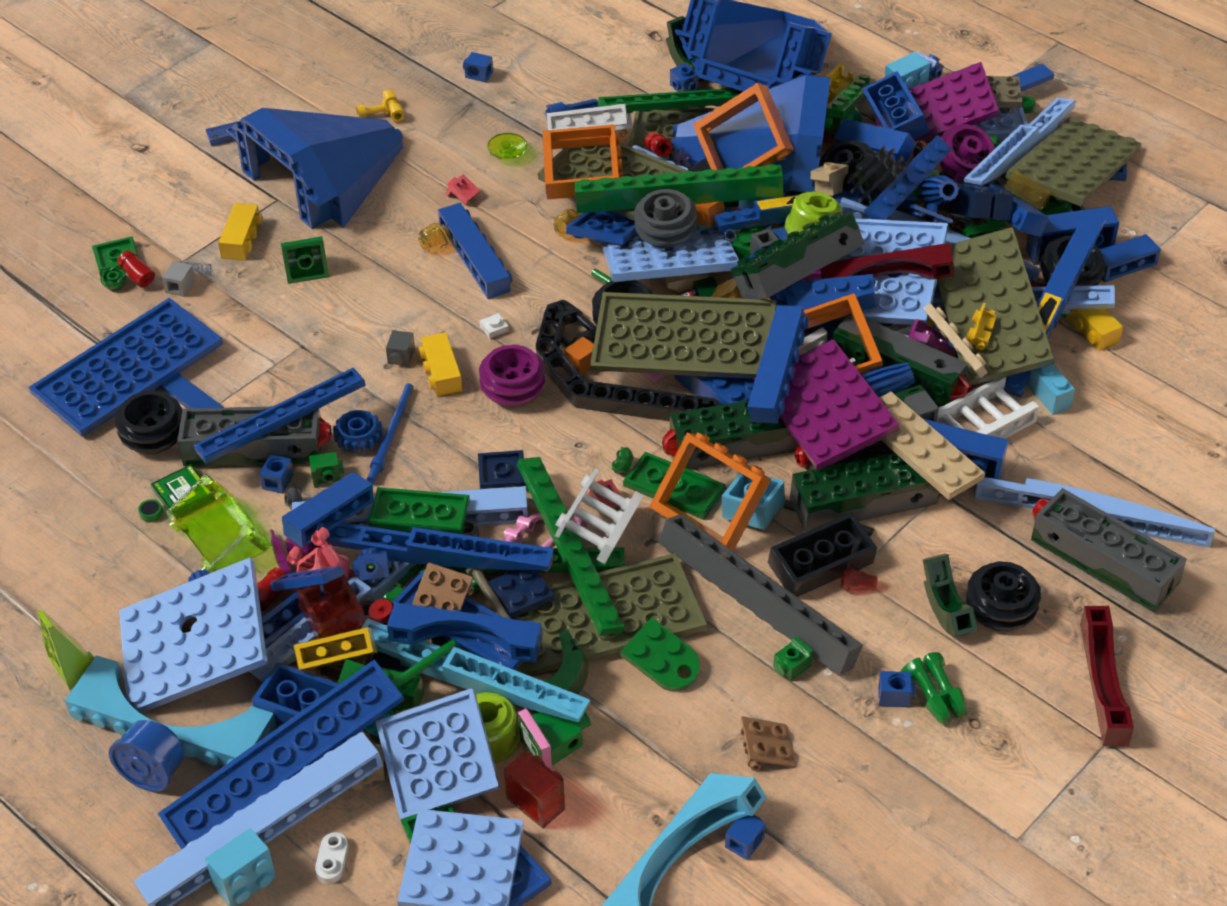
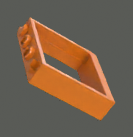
(750, 96)
(577, 138)
(843, 307)
(737, 462)

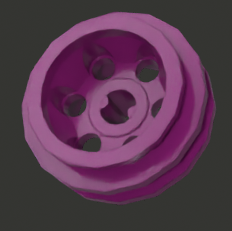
(970, 146)
(512, 375)

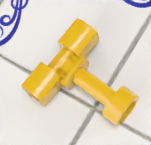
(388, 105)

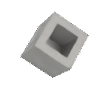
(178, 278)

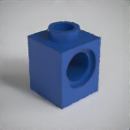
(478, 67)
(276, 474)
(895, 689)
(745, 836)

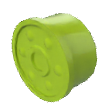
(808, 208)
(500, 724)

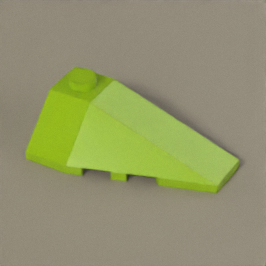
(63, 651)

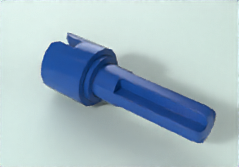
(560, 106)

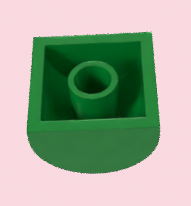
(304, 260)

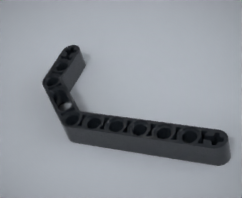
(586, 394)

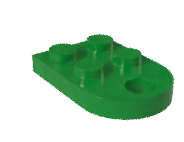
(660, 656)

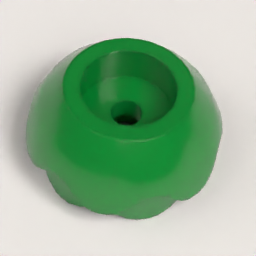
(113, 278)
(623, 460)

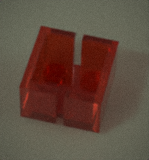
(335, 612)
(534, 788)

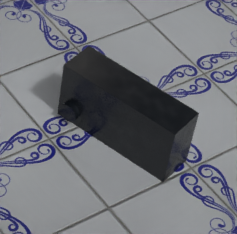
(822, 554)

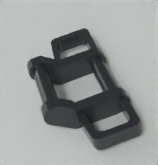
(573, 315)

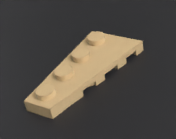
(962, 346)

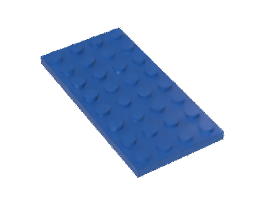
(123, 364)

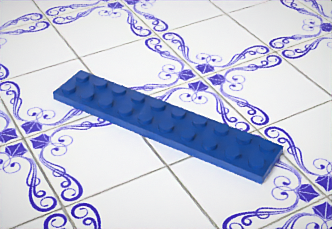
(283, 753)

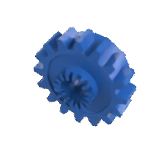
(357, 430)

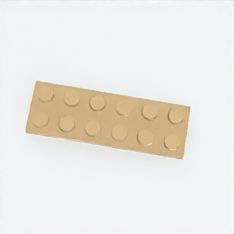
(929, 451)

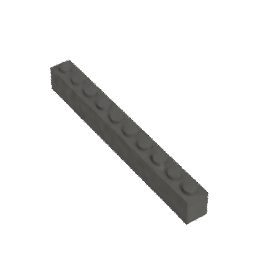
(760, 593)

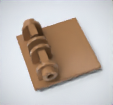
(443, 588)
(766, 743)

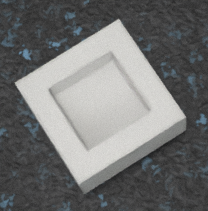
(494, 326)

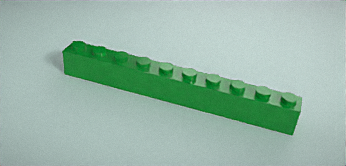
(699, 186)

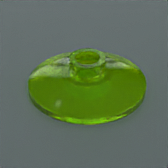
(507, 146)

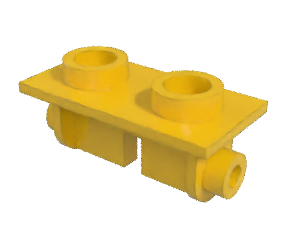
(983, 320)

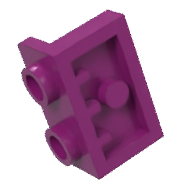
(930, 337)

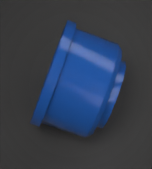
(147, 755)

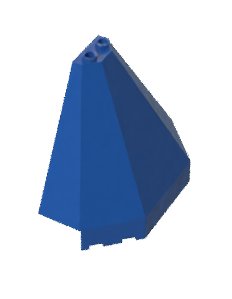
(751, 43)
(748, 134)
(330, 155)

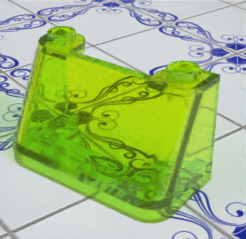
(217, 525)

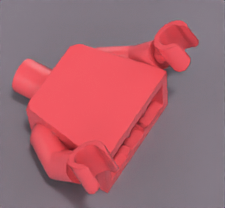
(320, 557)

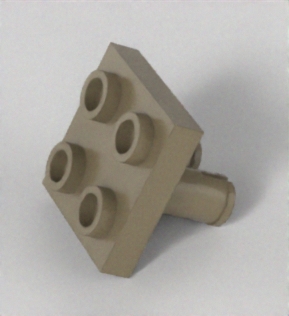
(1006, 92)

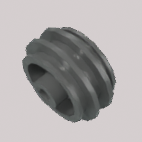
(665, 218)

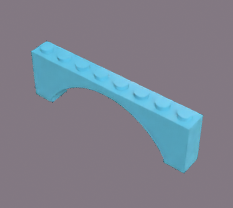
(101, 702)
(712, 805)

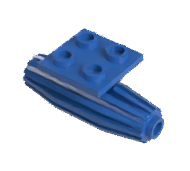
(933, 192)
(889, 378)

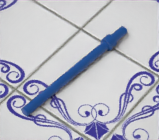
(378, 462)

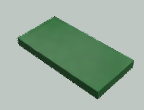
(692, 494)
(419, 509)

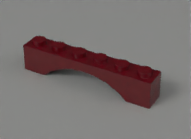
(927, 261)
(1111, 708)

